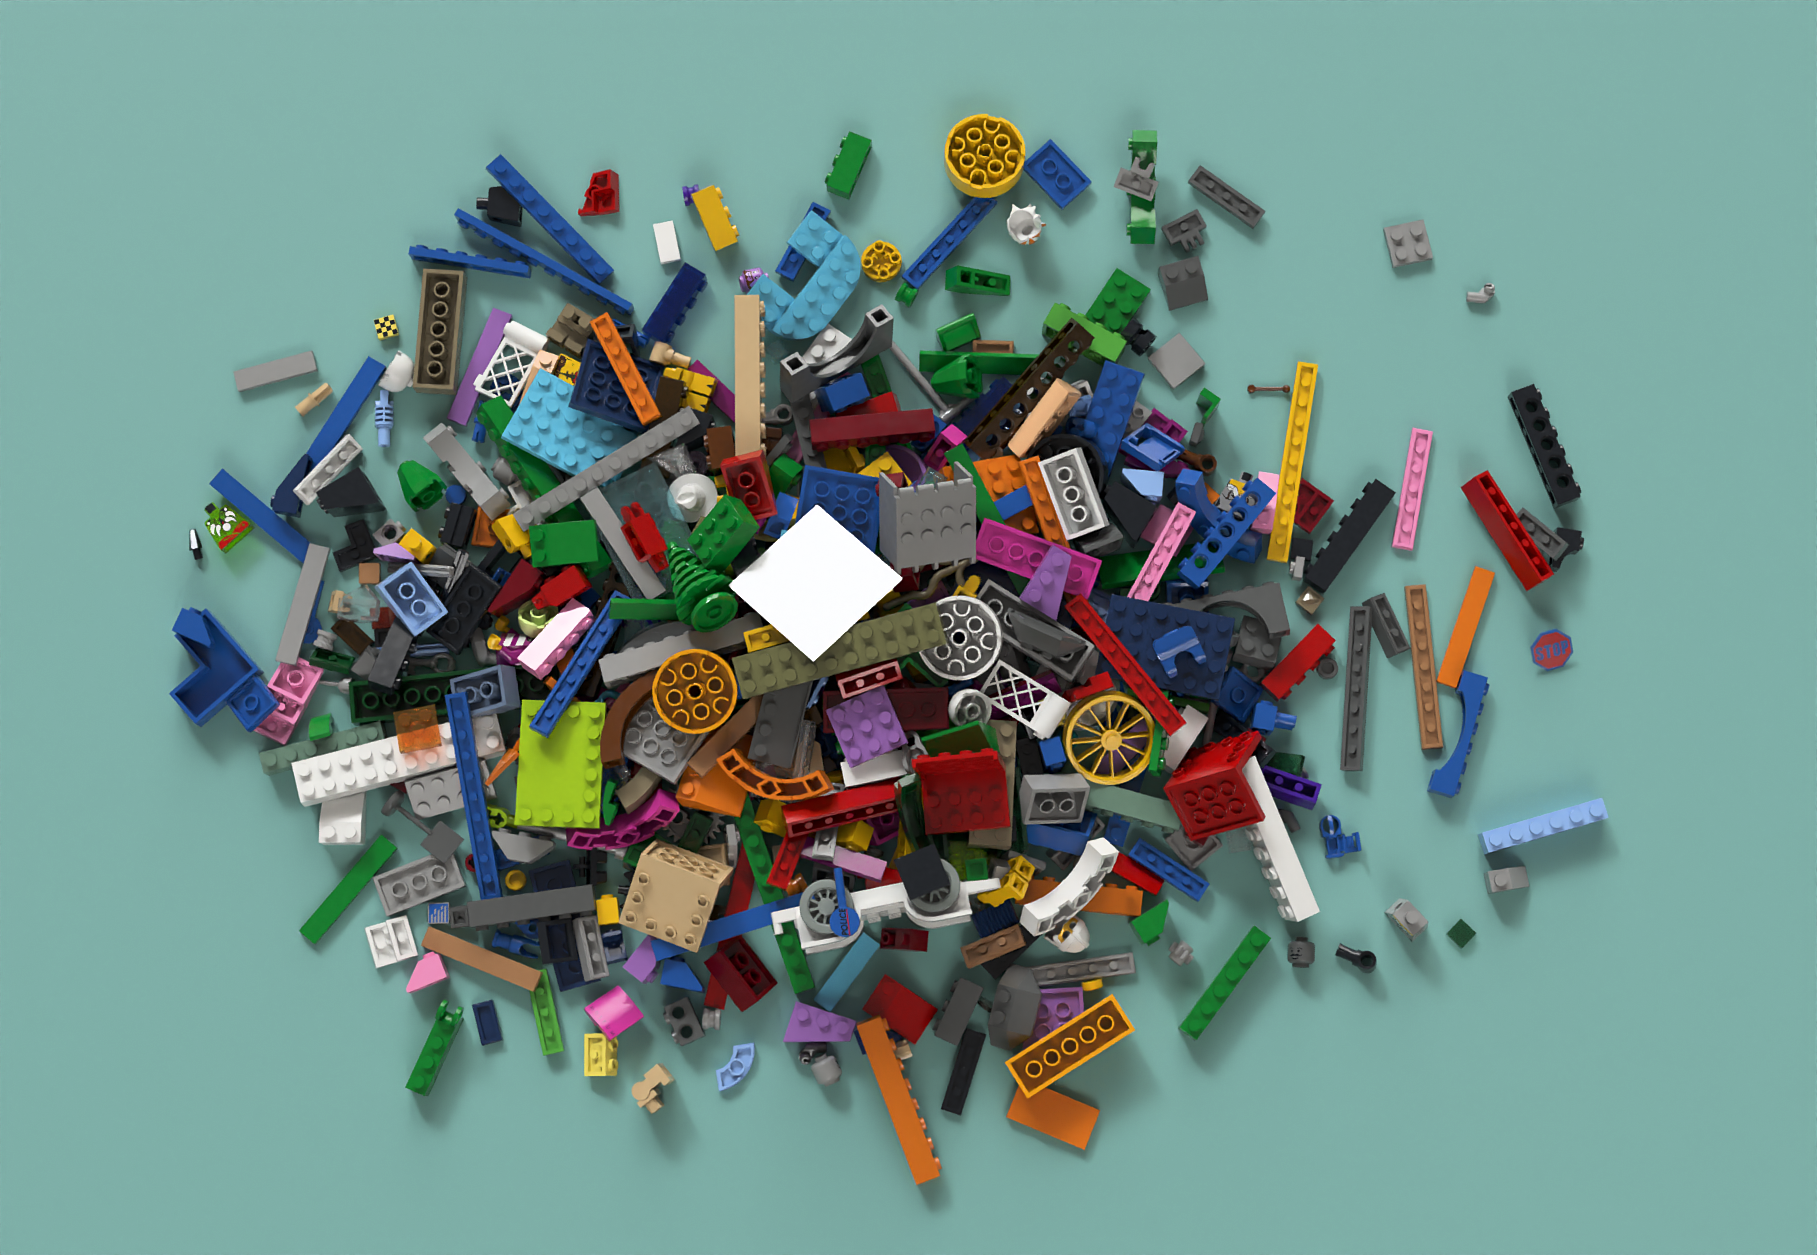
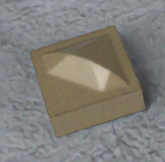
(1309, 600)

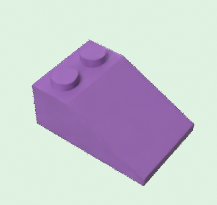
(643, 962)

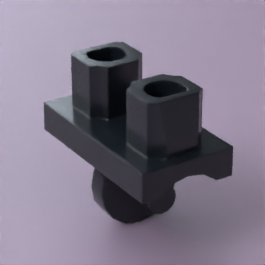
(592, 875)

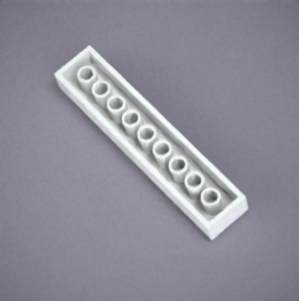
(382, 764)

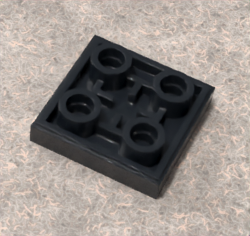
(922, 872)

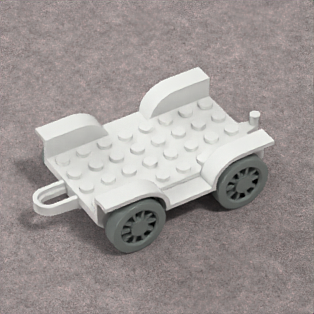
(931, 911)

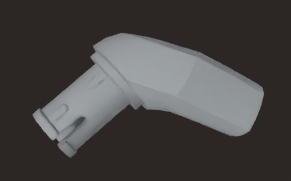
(481, 650)

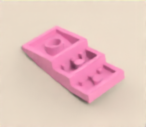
(293, 690)

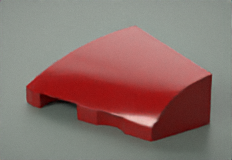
(602, 194)
(1092, 686)

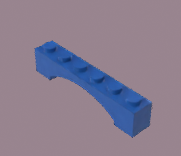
(1471, 690)

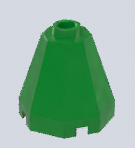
(959, 378)
(420, 485)

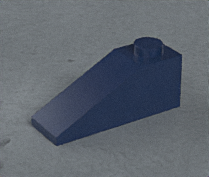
(285, 500)

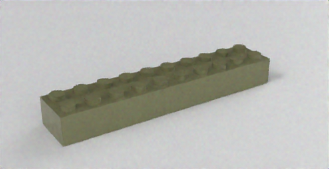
(858, 647)

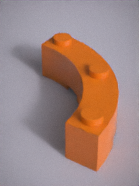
(767, 786)

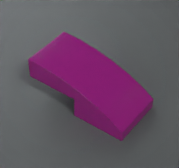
(1166, 425)

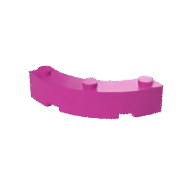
(628, 828)

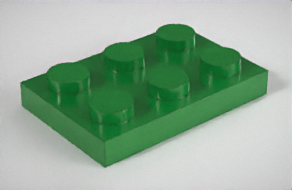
(1118, 302)

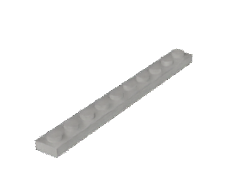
(606, 468)

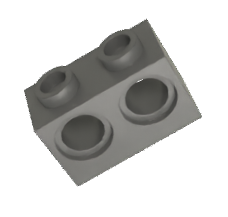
(689, 1019)

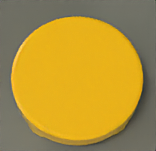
(881, 261)

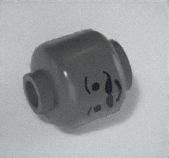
(1301, 952)

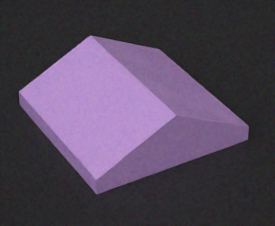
(395, 553)

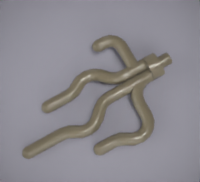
(917, 595)

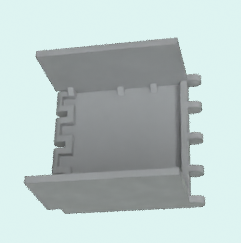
(928, 523)

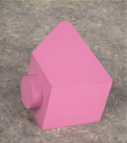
(428, 972)

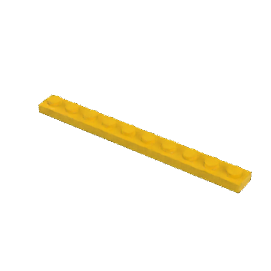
(1292, 461)

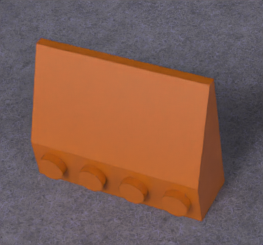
(716, 790)

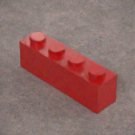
(1297, 662)

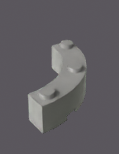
(467, 472)

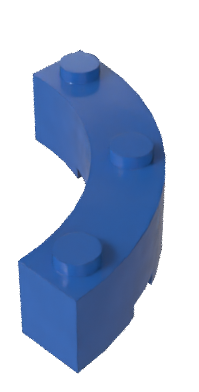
(1193, 494)

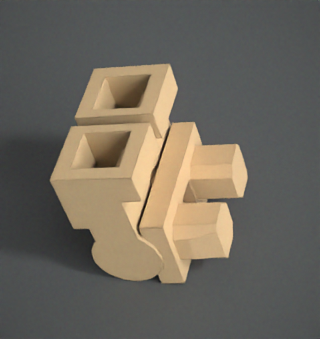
(646, 1090)

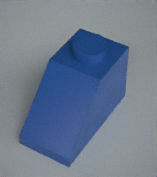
(194, 627)

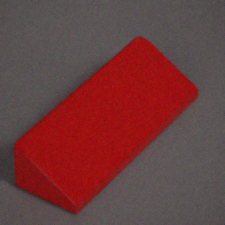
(1137, 874)

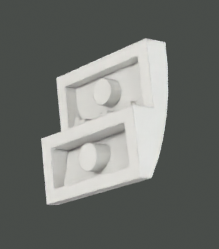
(391, 941)

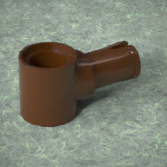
(1196, 460)

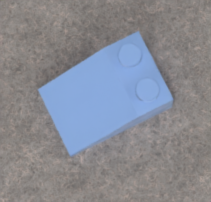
(411, 599)

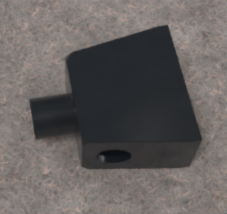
(501, 207)

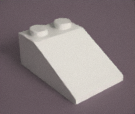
(343, 820)

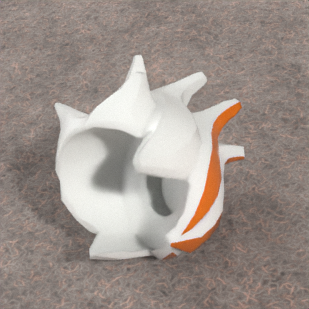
(1024, 225)

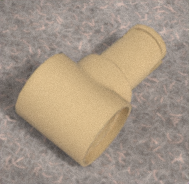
(665, 355)

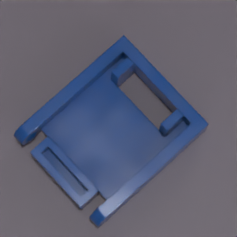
(1156, 450)

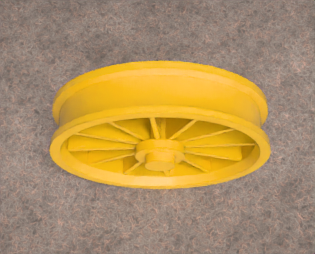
(1109, 737)

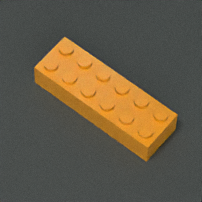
(1069, 1046)

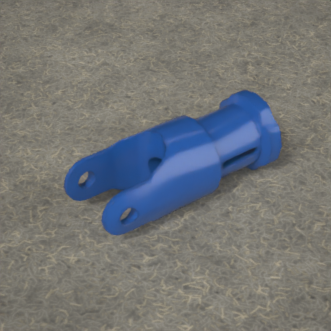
(514, 943)

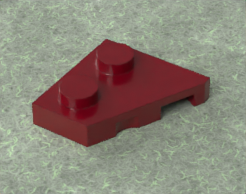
(1310, 506)

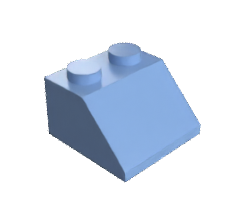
(1144, 483)

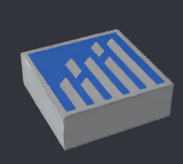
(438, 913)

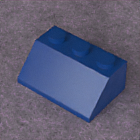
(1063, 836)

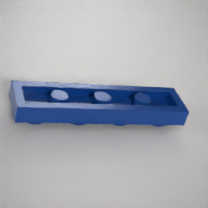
(792, 260)
(1168, 869)

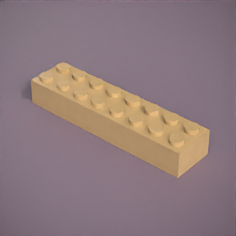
(749, 374)

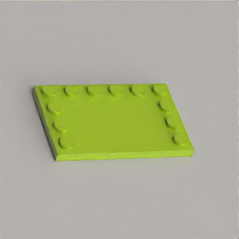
(561, 773)

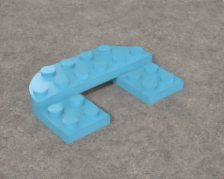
(825, 291)

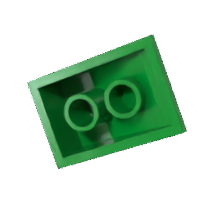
(564, 543)

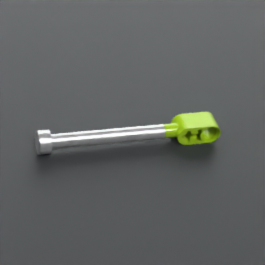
(553, 832)

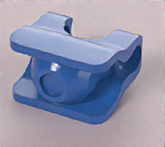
(1174, 642)

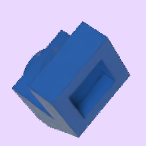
(785, 506)

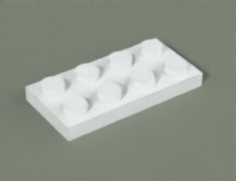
(823, 347)

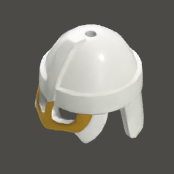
(1069, 935)

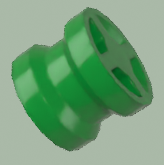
(906, 295)

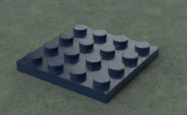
(601, 392)

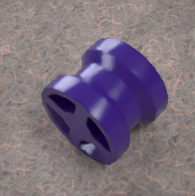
(687, 194)

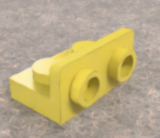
(600, 1055)

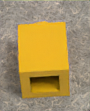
(608, 910)

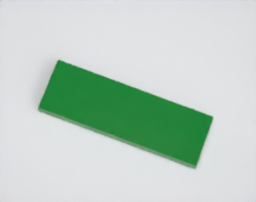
(1124, 568)

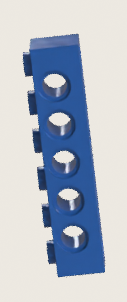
(1262, 496)

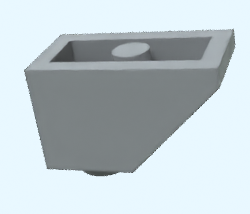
(1506, 879)

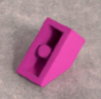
(947, 440)

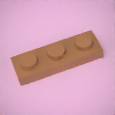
(993, 946)

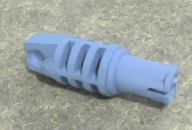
(384, 418)

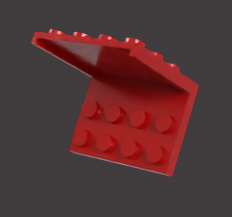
(1212, 790)
(963, 791)

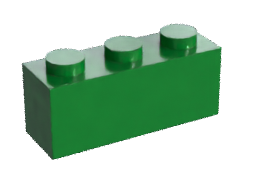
(848, 165)

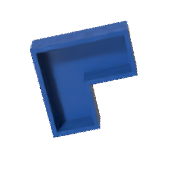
(219, 675)

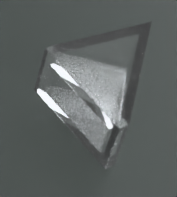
(675, 460)
(359, 606)

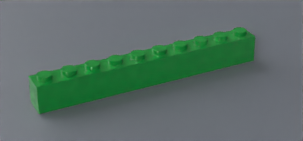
(532, 472)
(761, 866)

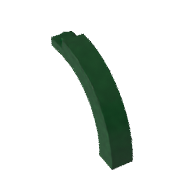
(911, 811)

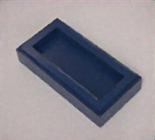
(487, 1022)

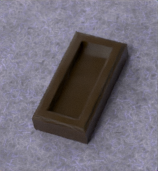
(352, 635)

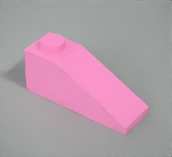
(1264, 521)

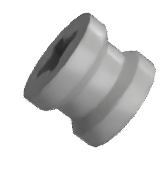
(325, 640)
(711, 1019)

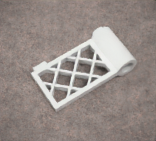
(520, 339)
(1048, 714)

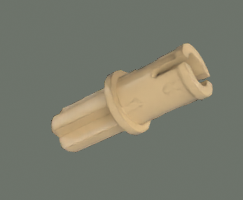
(314, 399)

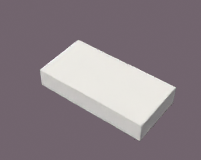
(666, 242)

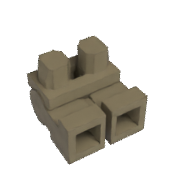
(571, 330)

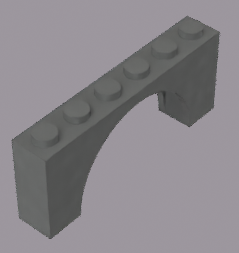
(873, 337)
(1263, 602)

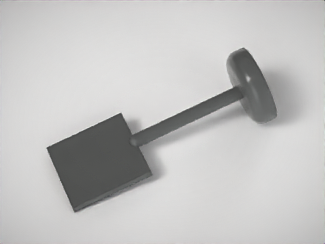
(440, 840)

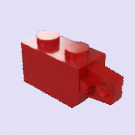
(562, 588)

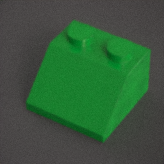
(1150, 924)

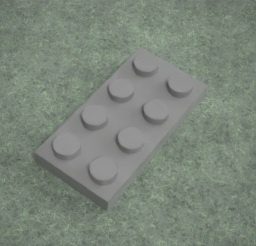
(441, 791)
(417, 883)

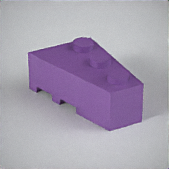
(1048, 583)
(817, 1025)

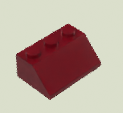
(740, 973)

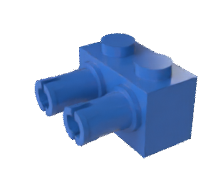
(1266, 717)

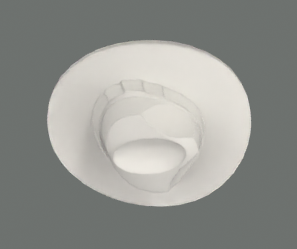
(694, 495)

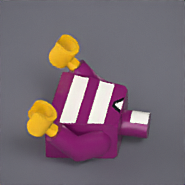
(509, 644)

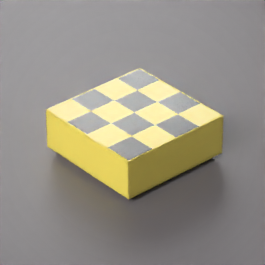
(386, 327)

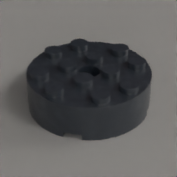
(1064, 442)

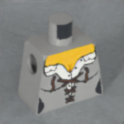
(1230, 491)
(1407, 918)

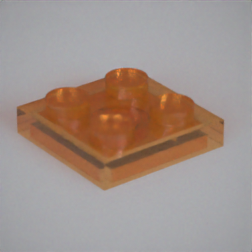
(417, 729)

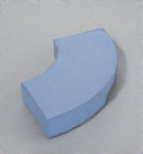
(737, 1067)

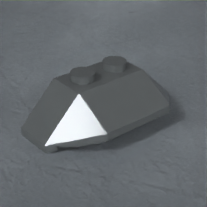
(1043, 637)
(1014, 1008)

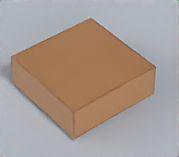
(369, 573)

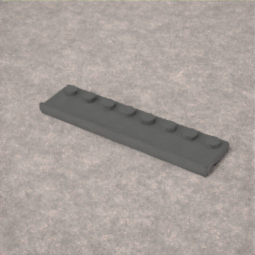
(779, 725)

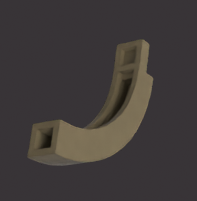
(638, 789)

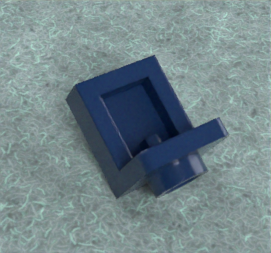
(614, 946)

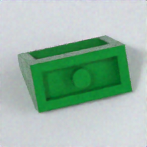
(958, 333)

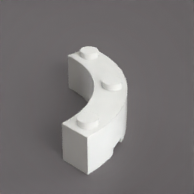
(1073, 891)

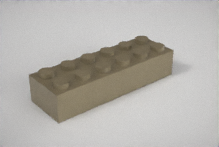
(440, 331)
(1000, 837)

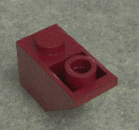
(904, 939)

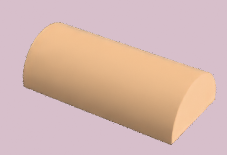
(1044, 417)

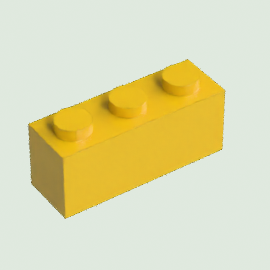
(715, 217)

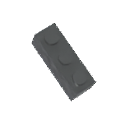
(957, 1011)

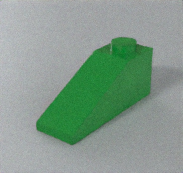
(976, 281)

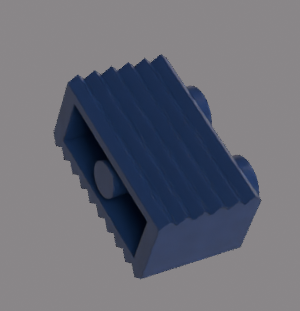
(995, 919)

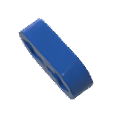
(1080, 427)

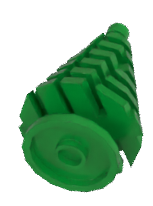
(700, 592)

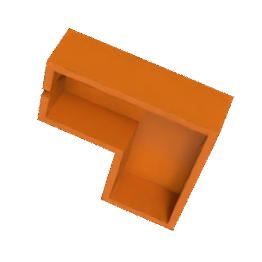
(1001, 478)

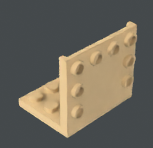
(673, 894)

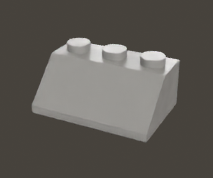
(1053, 798)

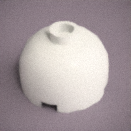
(398, 374)
(968, 707)

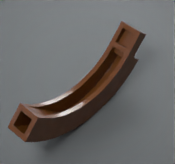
(619, 718)

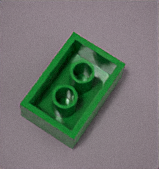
(723, 533)

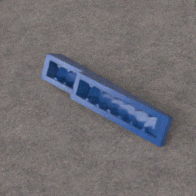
(261, 514)

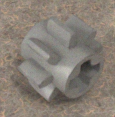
(1181, 953)

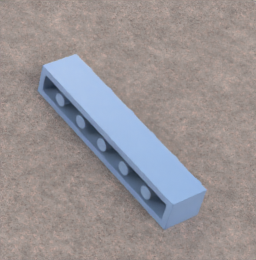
(1543, 826)

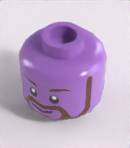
(749, 278)

